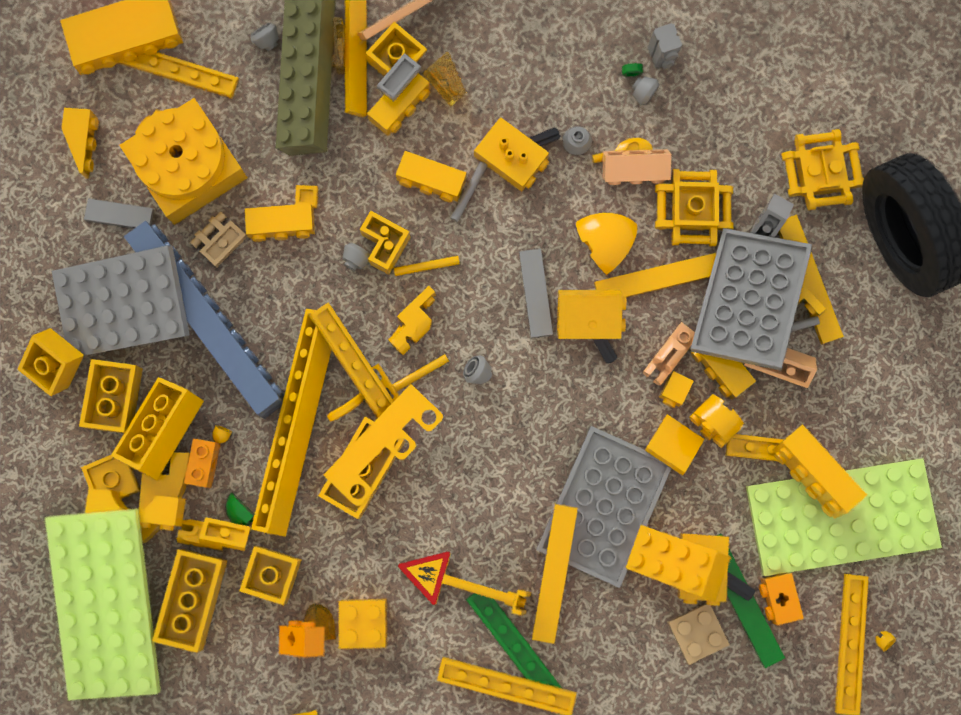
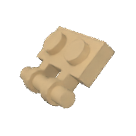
(222, 243)

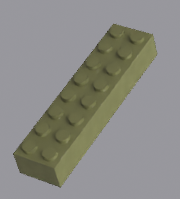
(305, 77)

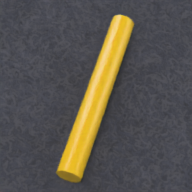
(429, 265)
(420, 373)

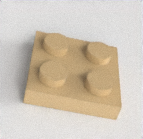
(698, 633)

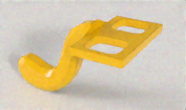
(358, 399)

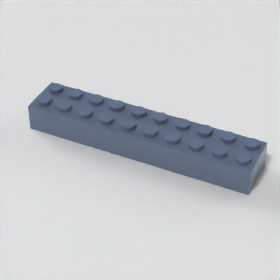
(215, 330)

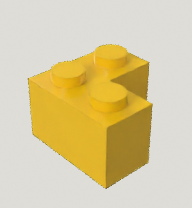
(389, 241)

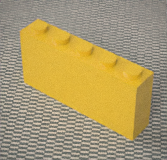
(120, 32)

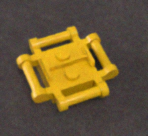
(822, 169)
(694, 207)

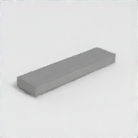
(536, 293)

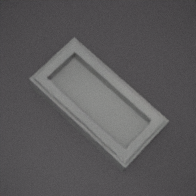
(398, 77)

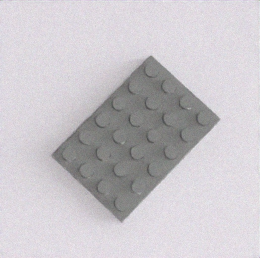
(751, 299)
(121, 301)
(614, 495)

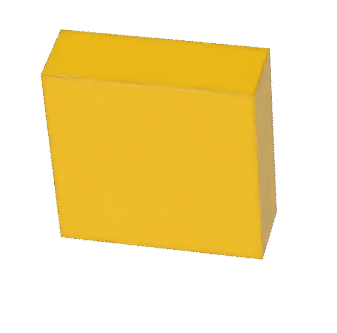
(307, 194)

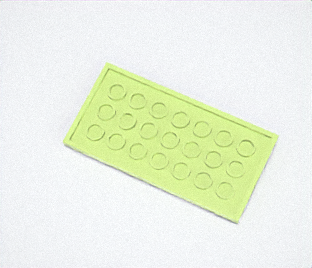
(889, 521)
(103, 604)

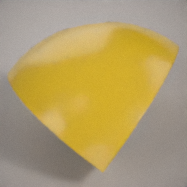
(607, 237)

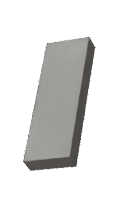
(117, 213)

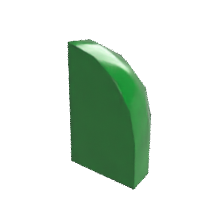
(238, 511)

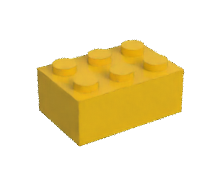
(110, 396)

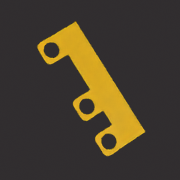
(380, 434)

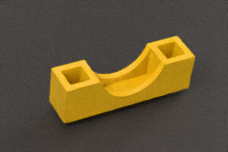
(162, 510)

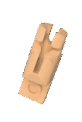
(670, 353)

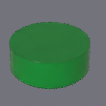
(632, 70)

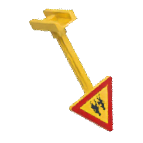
(430, 574)

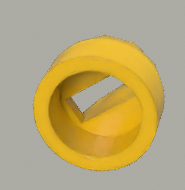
(221, 434)
(885, 641)

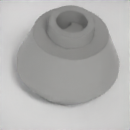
(265, 37)
(645, 89)
(573, 143)
(355, 256)
(477, 370)

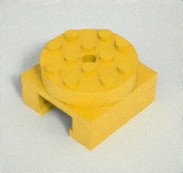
(196, 176)

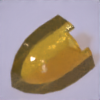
(323, 618)

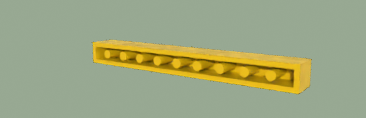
(292, 431)

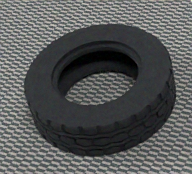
(915, 223)

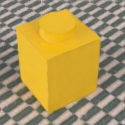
(675, 389)

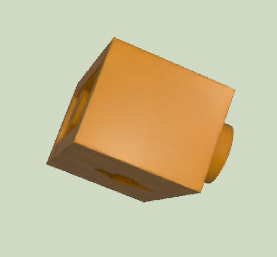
(202, 463)
(790, 607)
(301, 639)

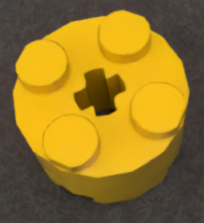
(717, 420)

